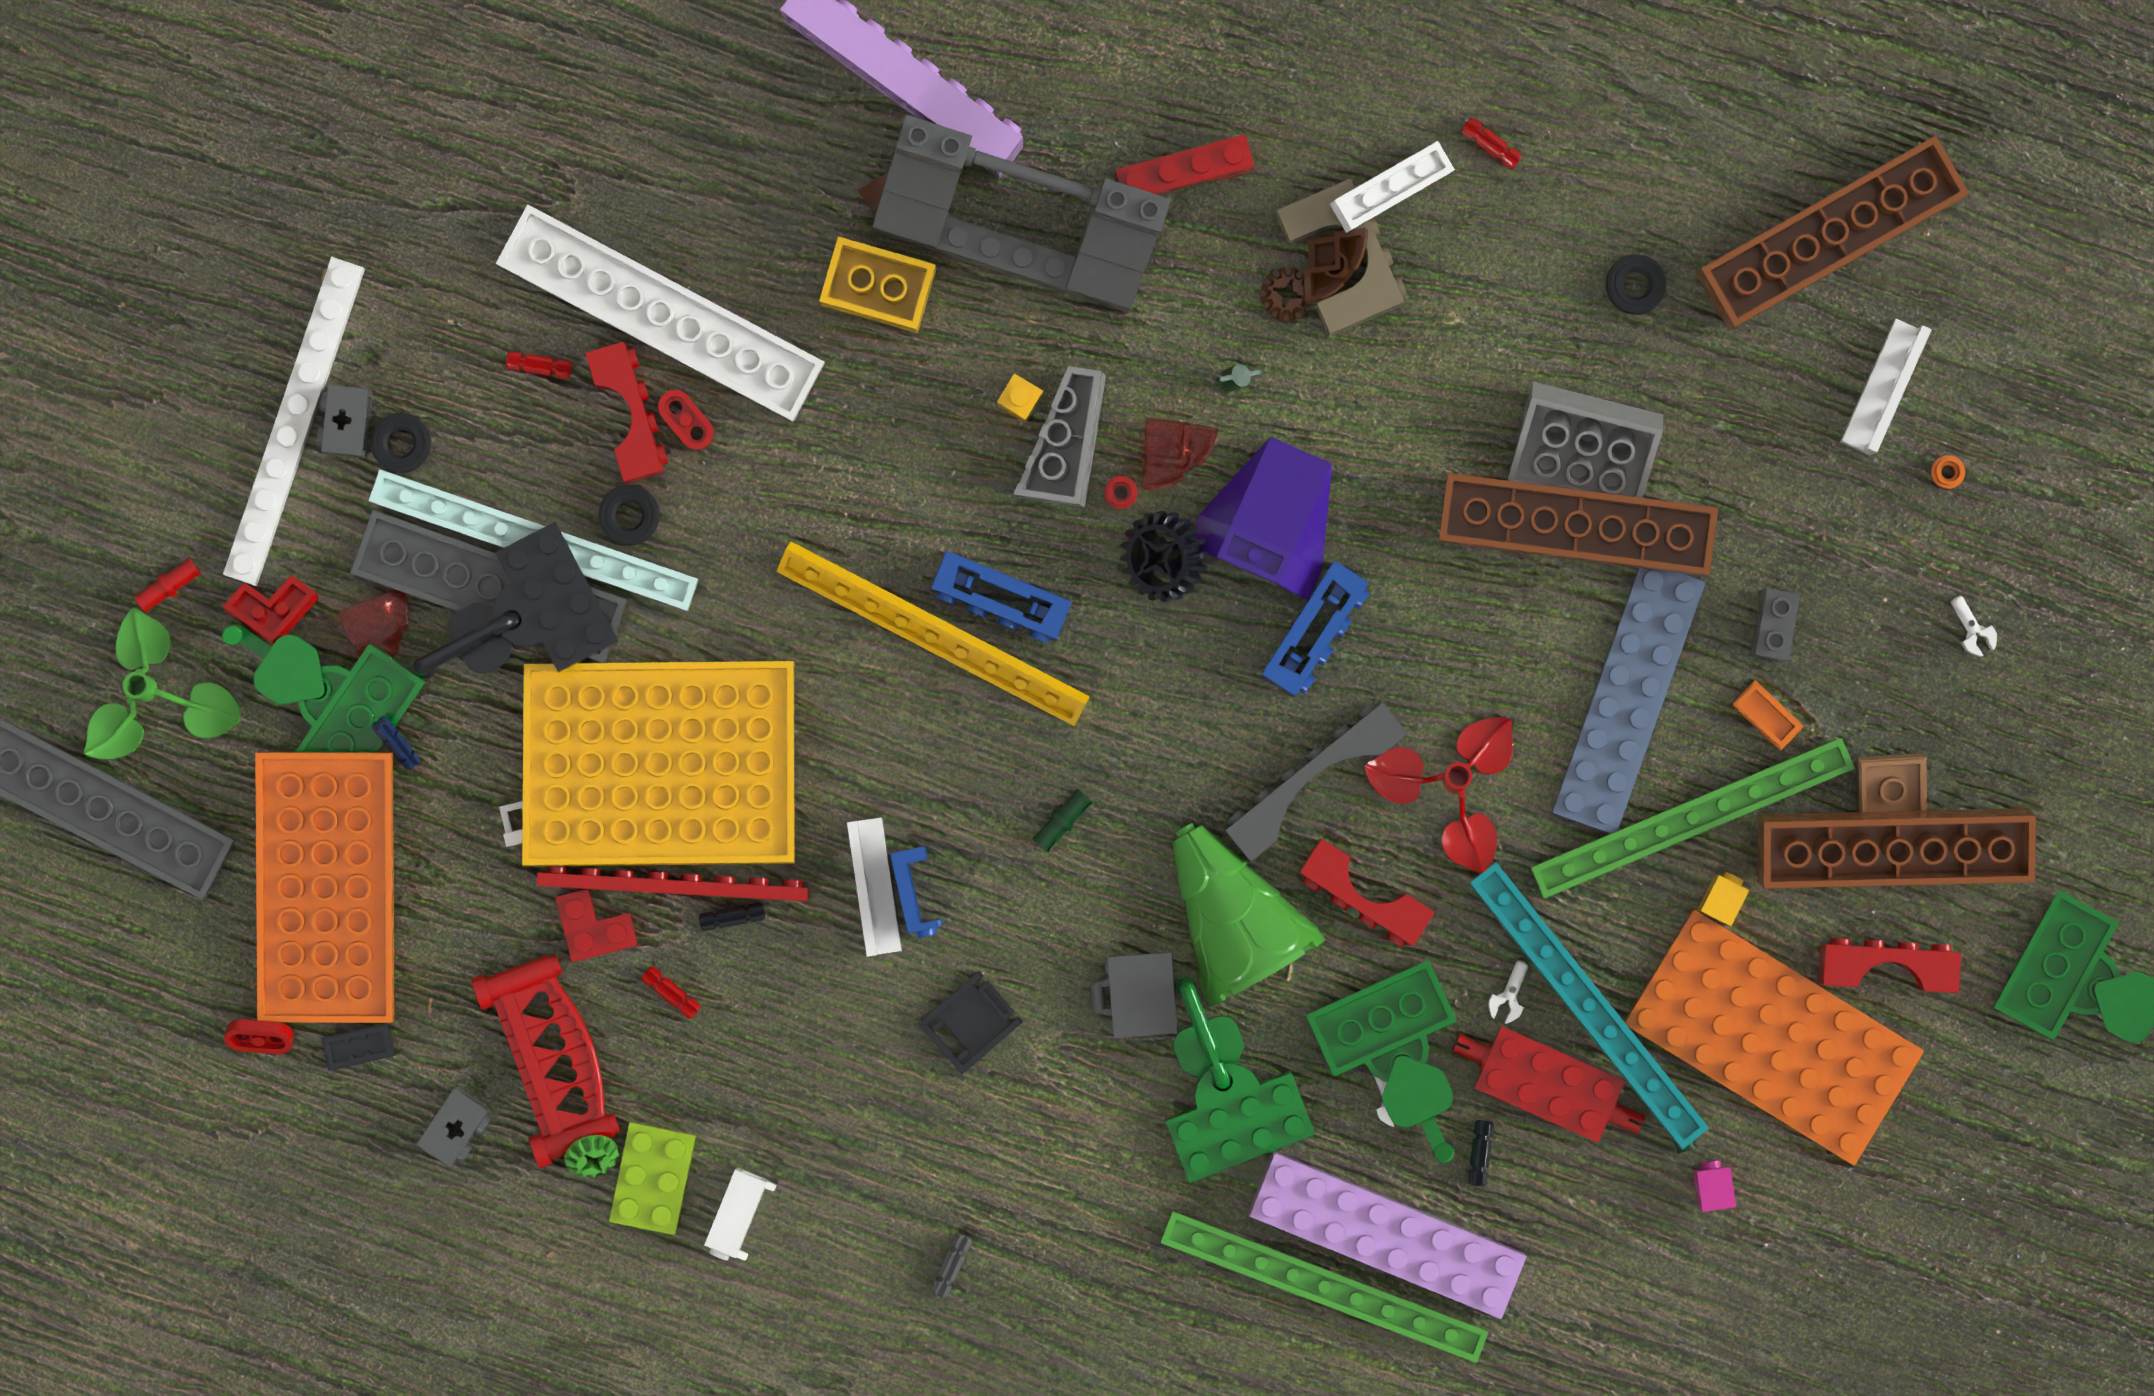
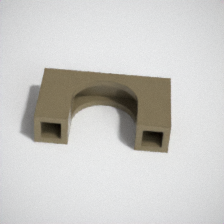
(1376, 290)

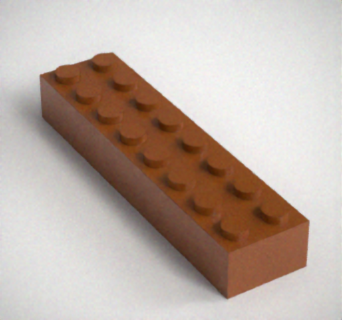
(1832, 233)
(1578, 525)
(1896, 848)

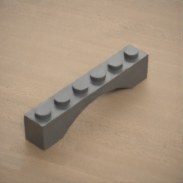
(1260, 826)

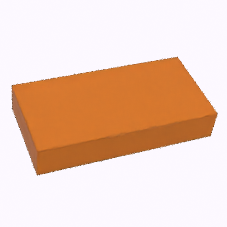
(1767, 715)

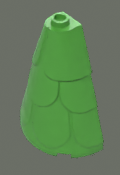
(1235, 917)

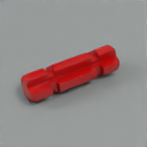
(1491, 143)
(539, 365)
(670, 992)

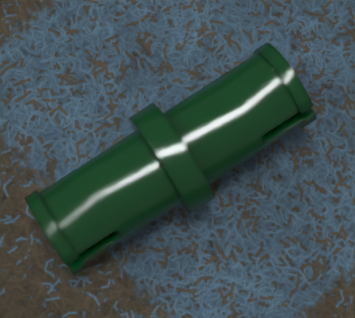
(1062, 820)

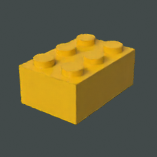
(877, 284)

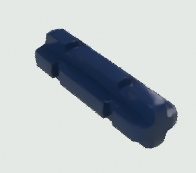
(396, 743)

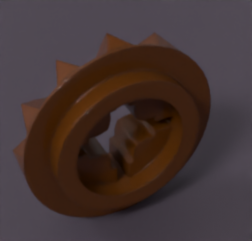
(1272, 300)

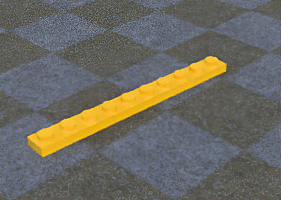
(932, 633)

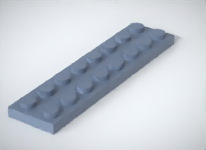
(1628, 698)

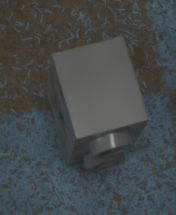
(357, 406)
(1774, 625)
(438, 1138)

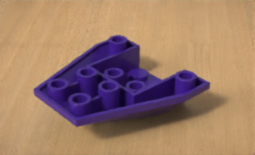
(1272, 517)

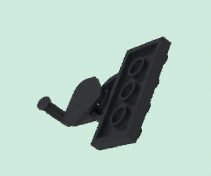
(547, 595)

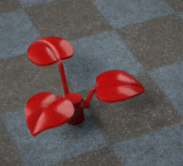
(1488, 748)

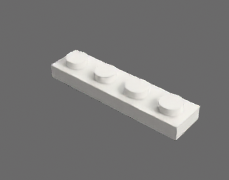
(1392, 186)

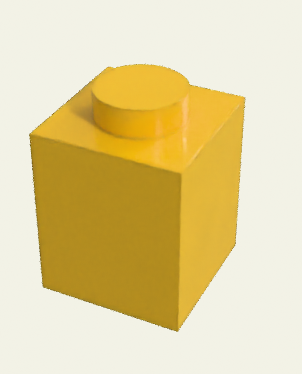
(1020, 398)
(1723, 898)

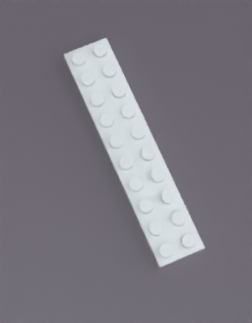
(660, 313)

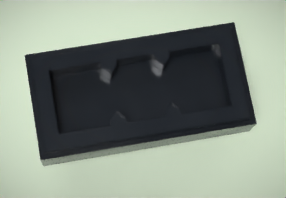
(358, 1046)

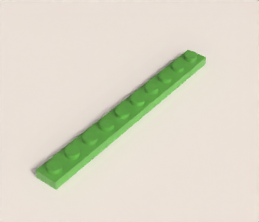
(1692, 818)
(1324, 1286)

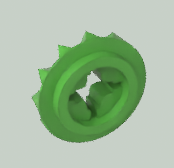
(595, 1147)

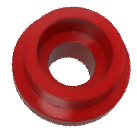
(1128, 484)

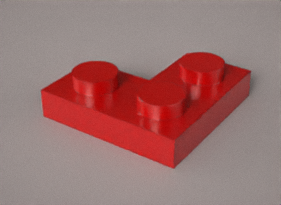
(271, 616)
(588, 936)

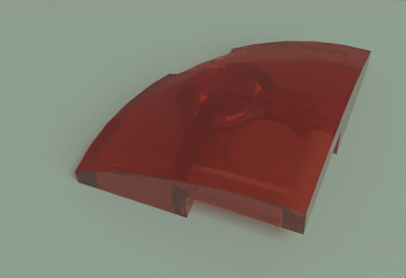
(1172, 450)
(377, 622)

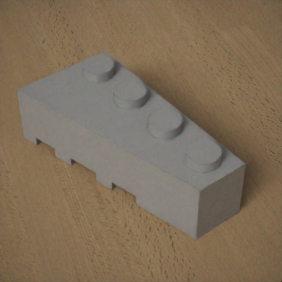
(1066, 444)

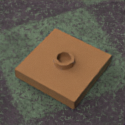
(1892, 783)

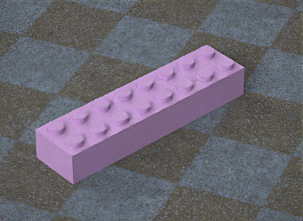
(900, 76)
(1387, 1234)

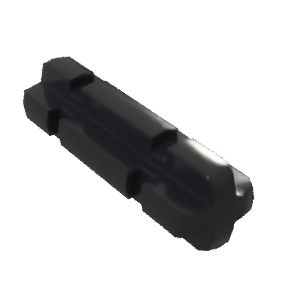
(732, 916)
(1480, 1153)

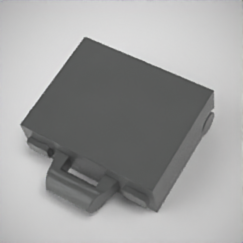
(1139, 995)

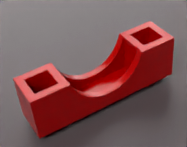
(1190, 167)
(638, 454)
(1402, 917)
(1932, 969)

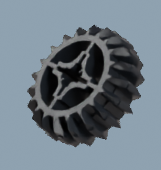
(1181, 559)

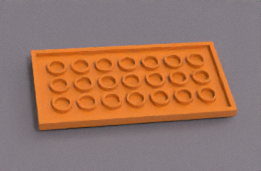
(324, 887)
(1773, 1037)

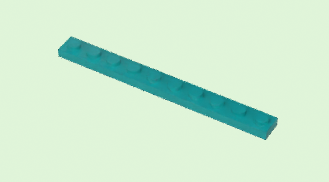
(1589, 1006)

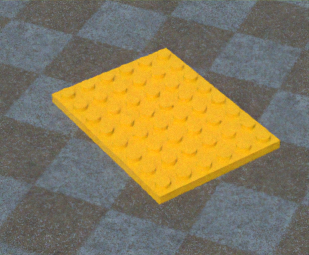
(658, 764)

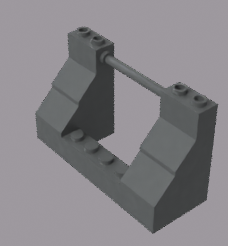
(1110, 251)

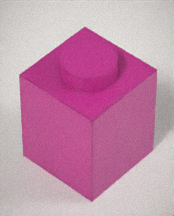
(1713, 1186)

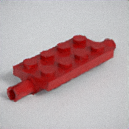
(1548, 1084)

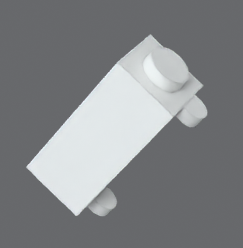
(736, 1214)

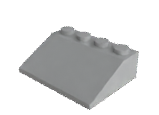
(1585, 443)

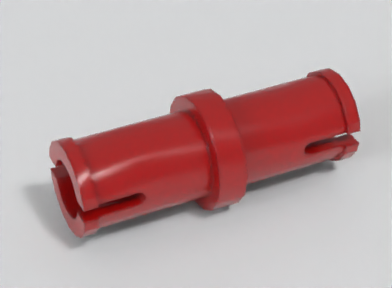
(167, 585)

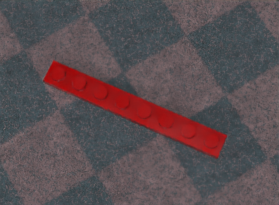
(659, 883)

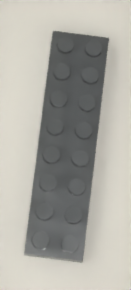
(444, 569)
(110, 812)

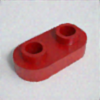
(686, 420)
(259, 1036)

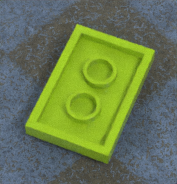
(652, 1178)

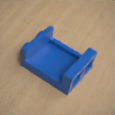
(907, 894)

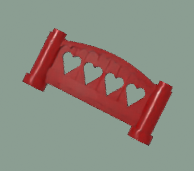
(510, 994)

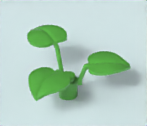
(144, 642)

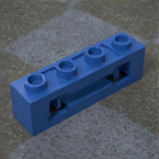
(949, 575)
(1345, 583)

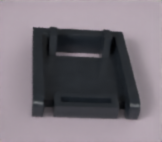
(974, 1018)

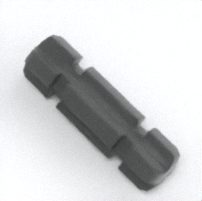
(951, 1265)

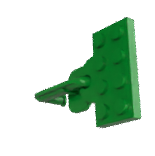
(353, 697)
(2060, 971)
(1388, 1023)
(1238, 1117)

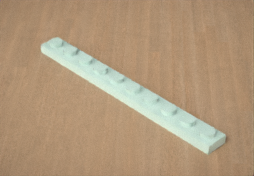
(505, 529)

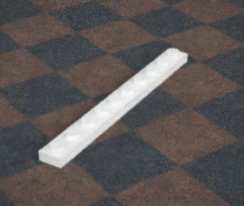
(294, 421)

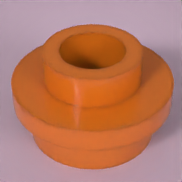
(1957, 468)

